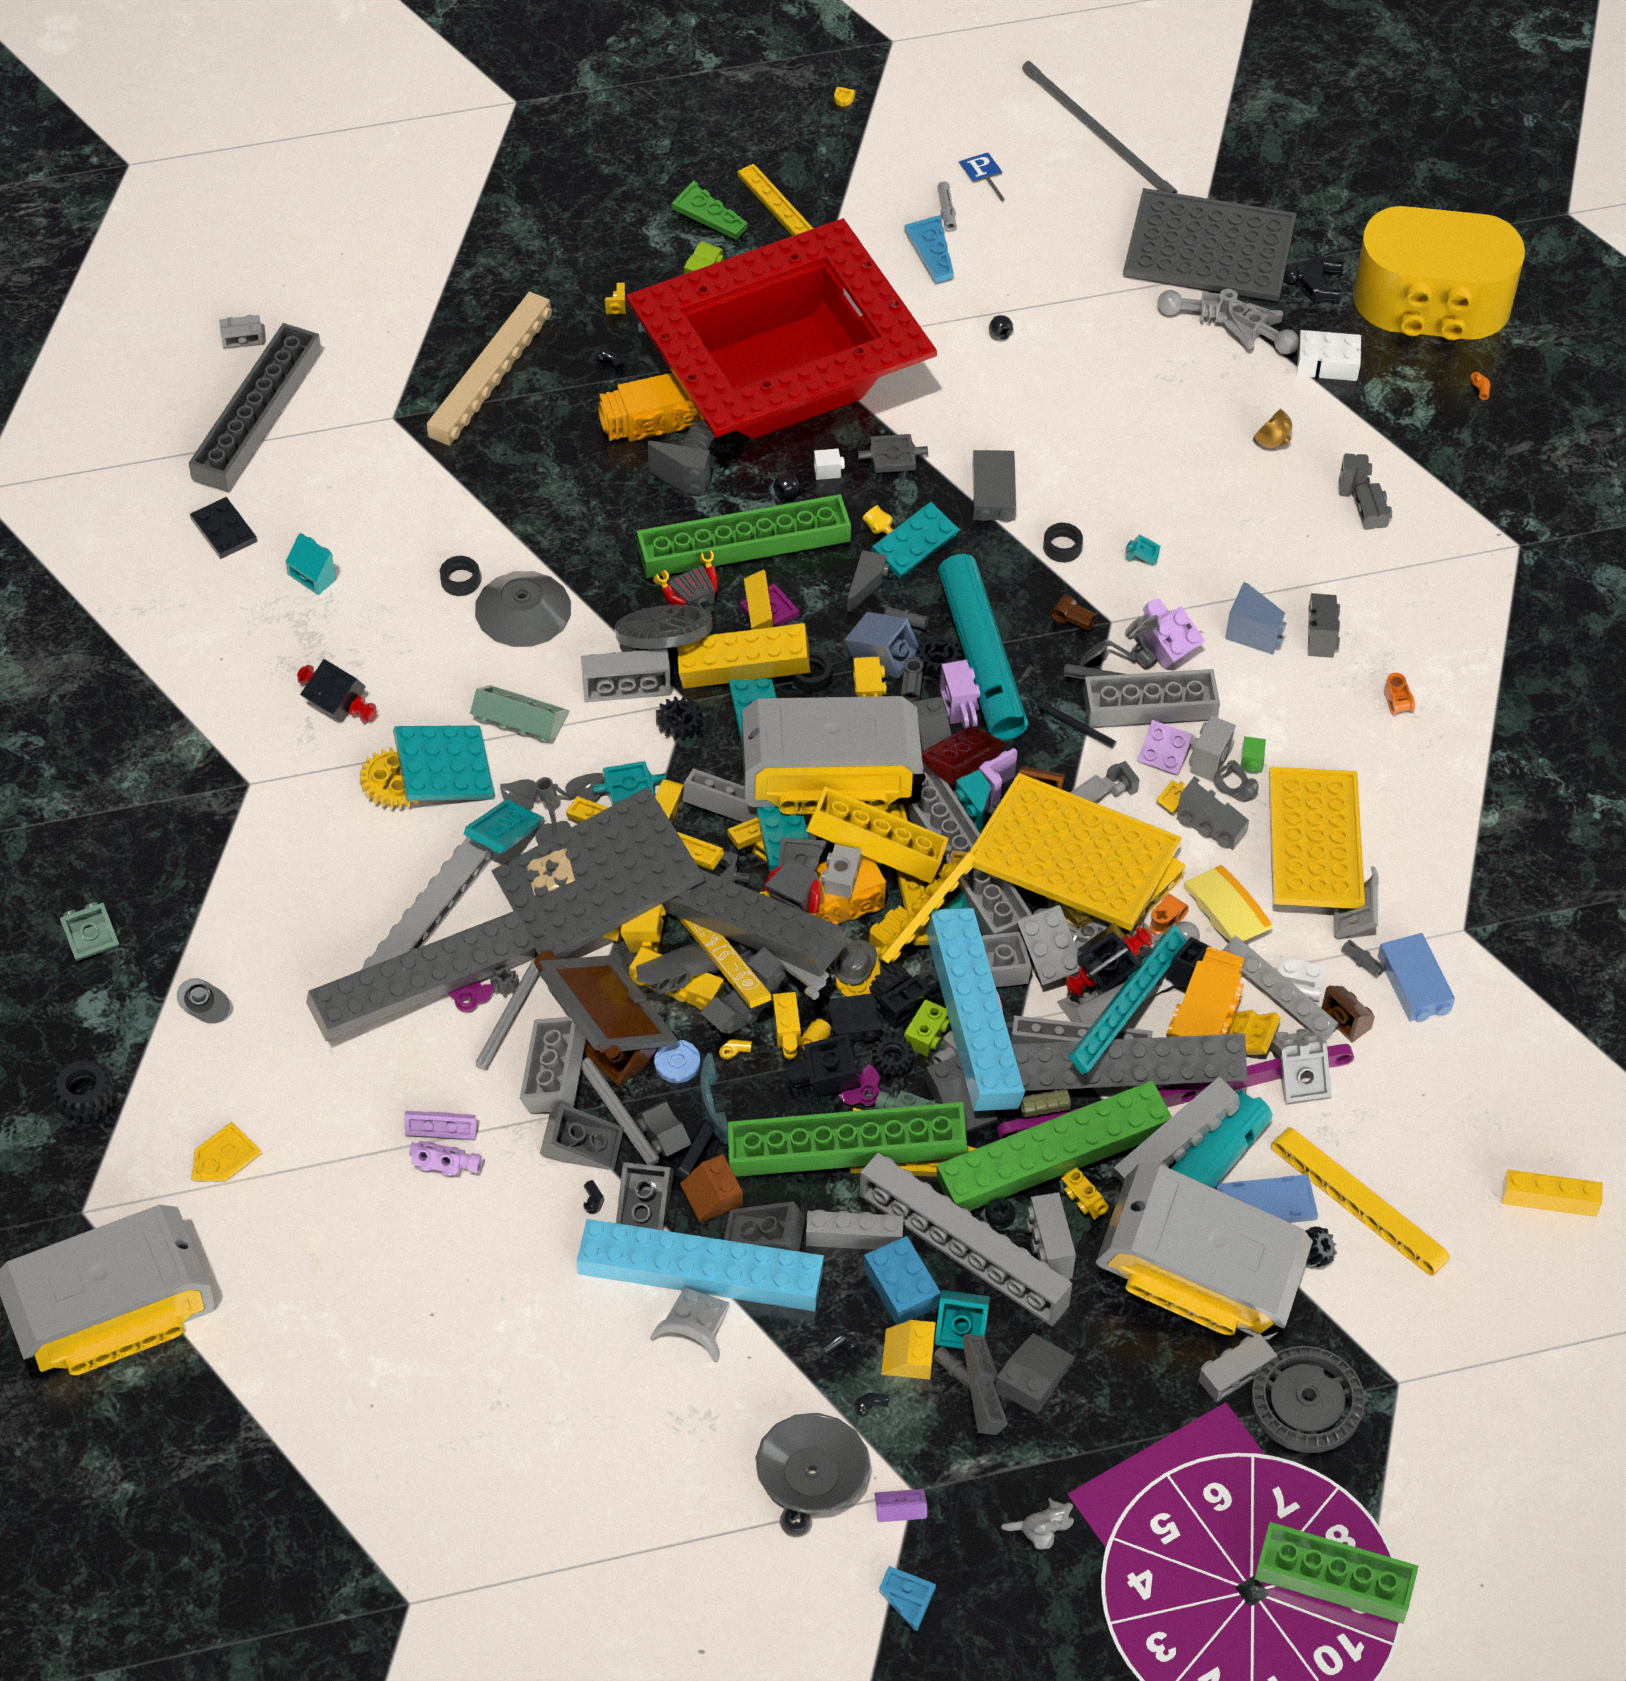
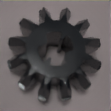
(1322, 1247)

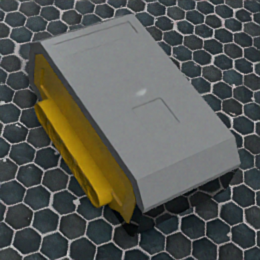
(842, 743)
(1204, 1253)
(105, 1293)

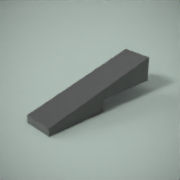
(982, 1375)

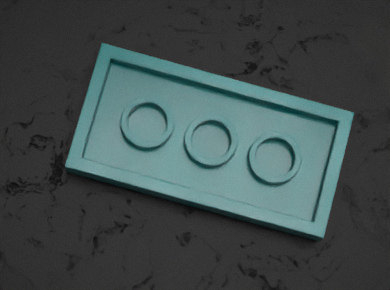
(916, 539)
(503, 826)

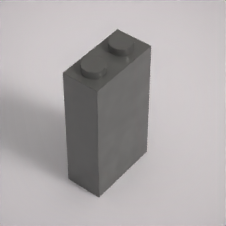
(994, 485)

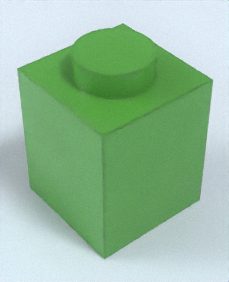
(1253, 754)

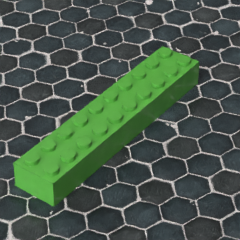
(744, 535)
(847, 1139)
(1053, 1147)

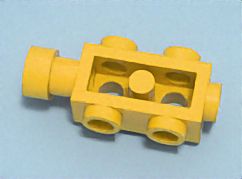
(1086, 1194)

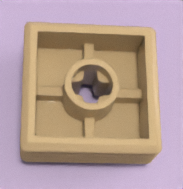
(562, 871)

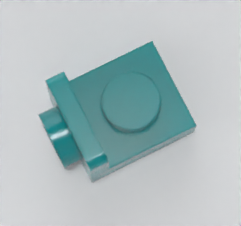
(1143, 549)

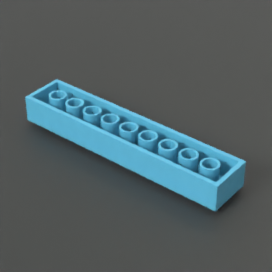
(974, 1010)
(700, 1264)

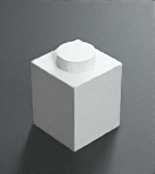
(828, 464)

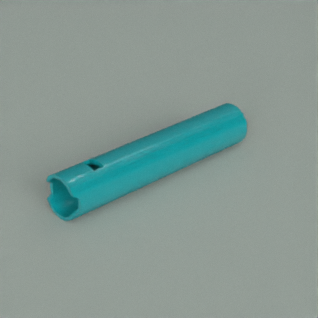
(983, 646)
(1226, 1144)

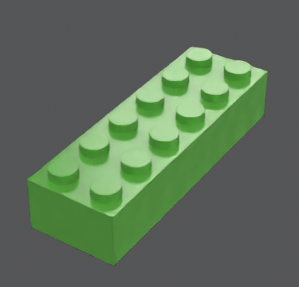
(1336, 1572)

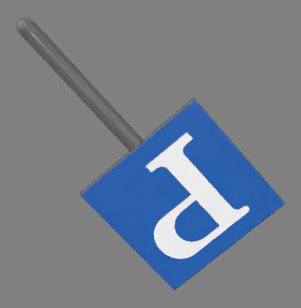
(981, 168)

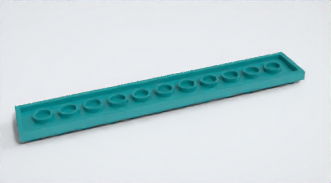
(771, 820)

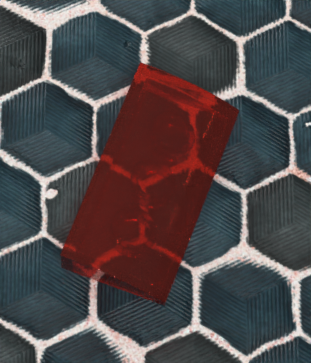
(962, 753)

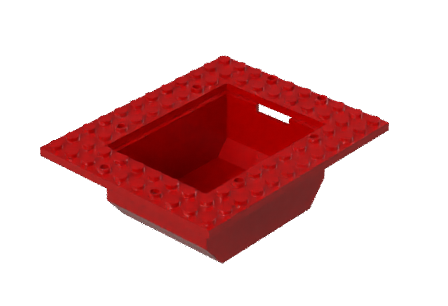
(774, 334)

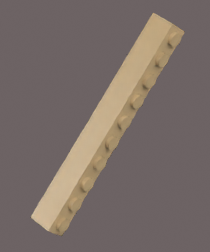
(489, 368)

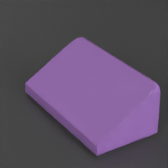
(900, 1505)

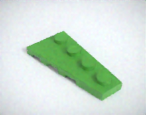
(710, 212)

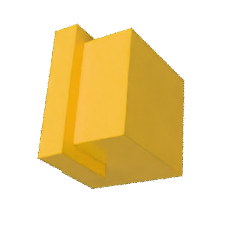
(644, 930)

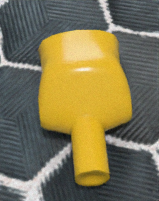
(878, 520)

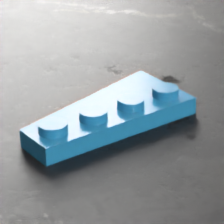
(930, 243)

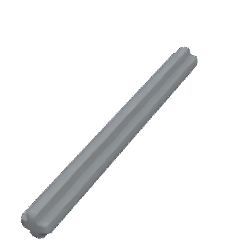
(508, 1017)
(619, 1112)

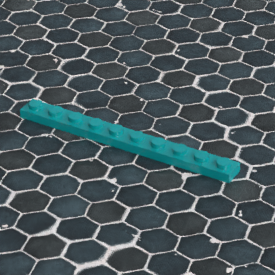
(1127, 1000)

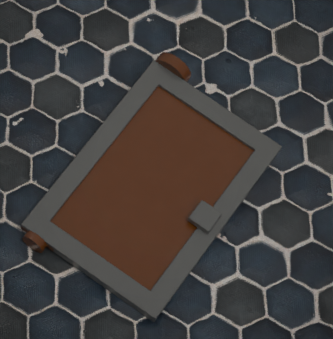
(604, 1003)

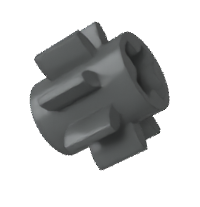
(504, 981)

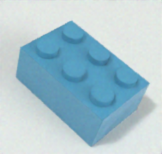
(902, 1280)

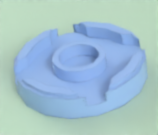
(677, 1062)

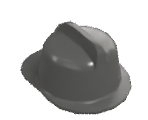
(855, 962)
(203, 1000)

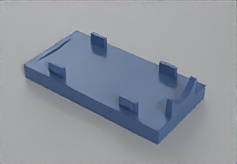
(1282, 1197)

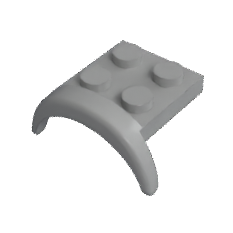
(1351, 920)
(696, 1317)

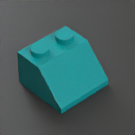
(960, 1315)

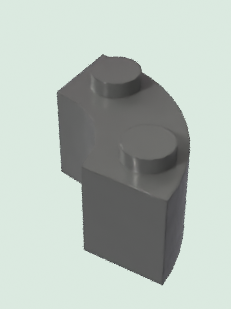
(663, 1129)

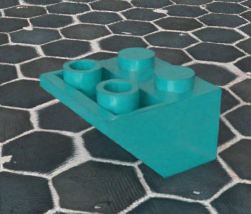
(311, 564)
(974, 796)

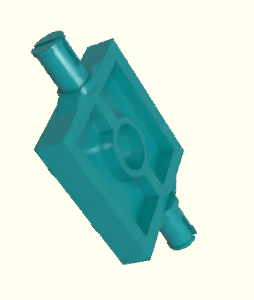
(626, 780)

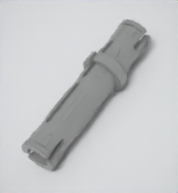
(948, 211)

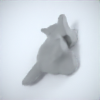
(1041, 1526)

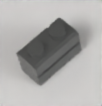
(1353, 473)
(1372, 506)

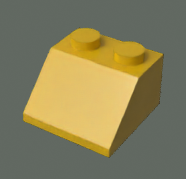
(909, 1349)

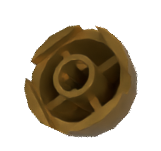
(1275, 431)

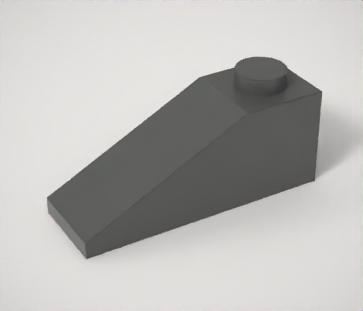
(867, 578)

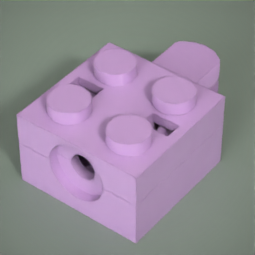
(1176, 633)
(959, 693)

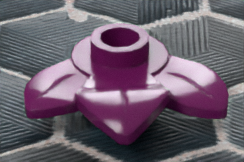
(473, 993)
(869, 1082)

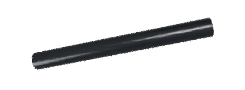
(1077, 725)

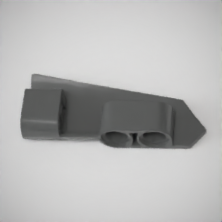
(675, 968)

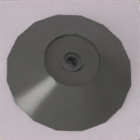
(523, 608)
(818, 1445)

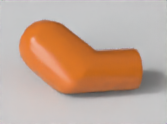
(1482, 384)

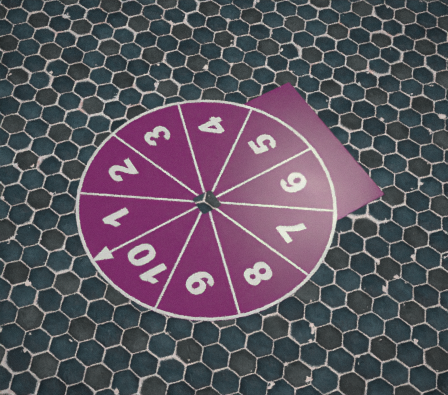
(1191, 1527)

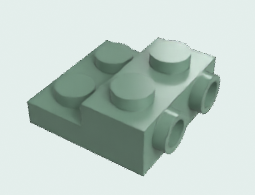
(89, 931)

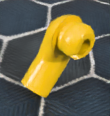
(733, 1047)

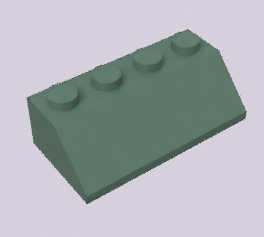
(518, 712)

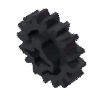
(938, 652)
(679, 717)

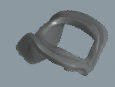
(1247, 788)

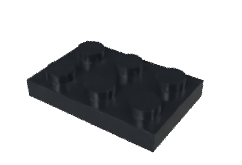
(223, 527)

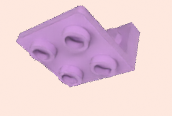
(1165, 747)
(999, 771)

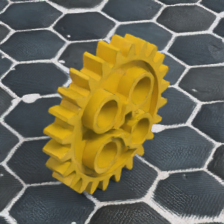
(383, 779)

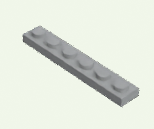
(1282, 989)

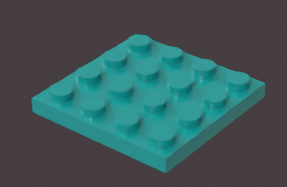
(443, 763)

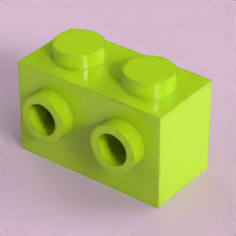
(927, 1028)

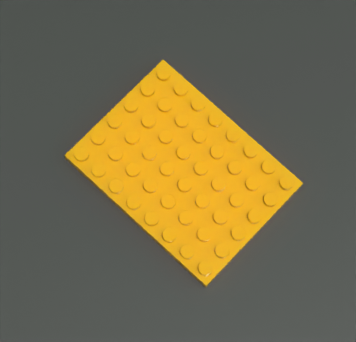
(1074, 851)

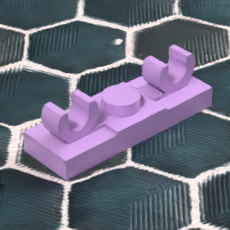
(440, 1124)

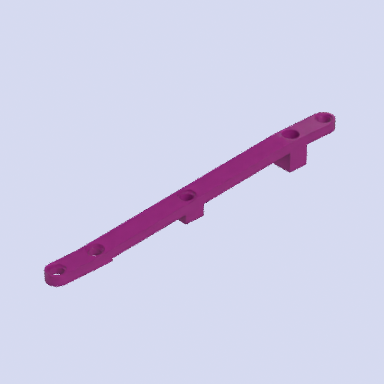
(1183, 1093)

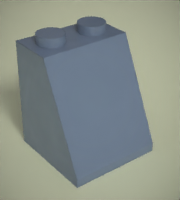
(1255, 621)
(885, 638)

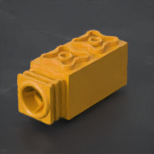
(646, 409)
(866, 896)
(1210, 996)

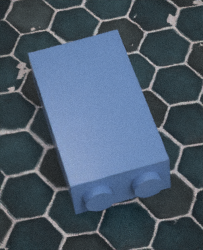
(1416, 977)

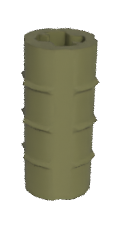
(1045, 1103)

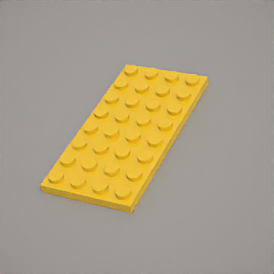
(1316, 838)

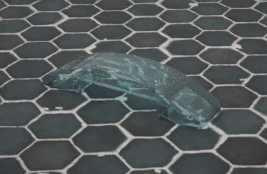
(719, 1120)

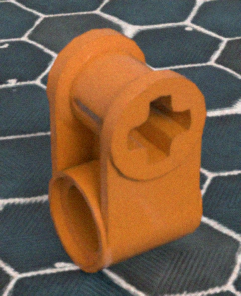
(1398, 694)
(1167, 913)

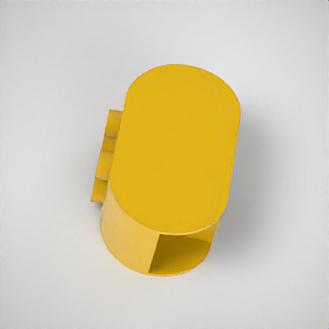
(1438, 272)

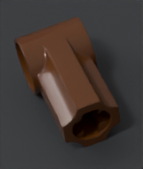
(1068, 610)

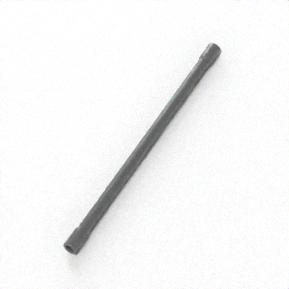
(1036, 74)

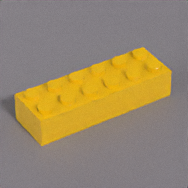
(744, 656)
(878, 834)

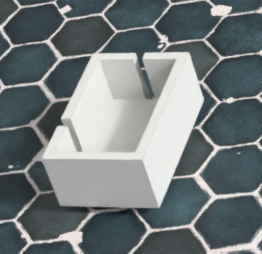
(1337, 352)

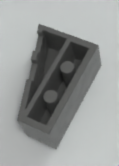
(1323, 625)
(1210, 816)

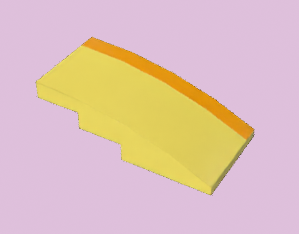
(1227, 904)

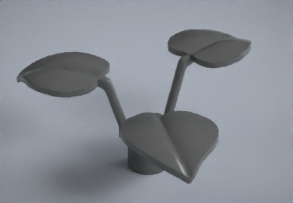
(1140, 651)
(526, 791)

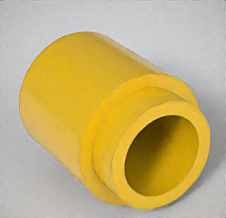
(816, 1031)

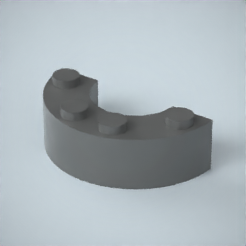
(731, 1011)

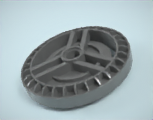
(663, 626)
(1307, 1380)

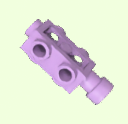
(441, 1158)

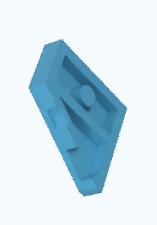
(907, 1595)

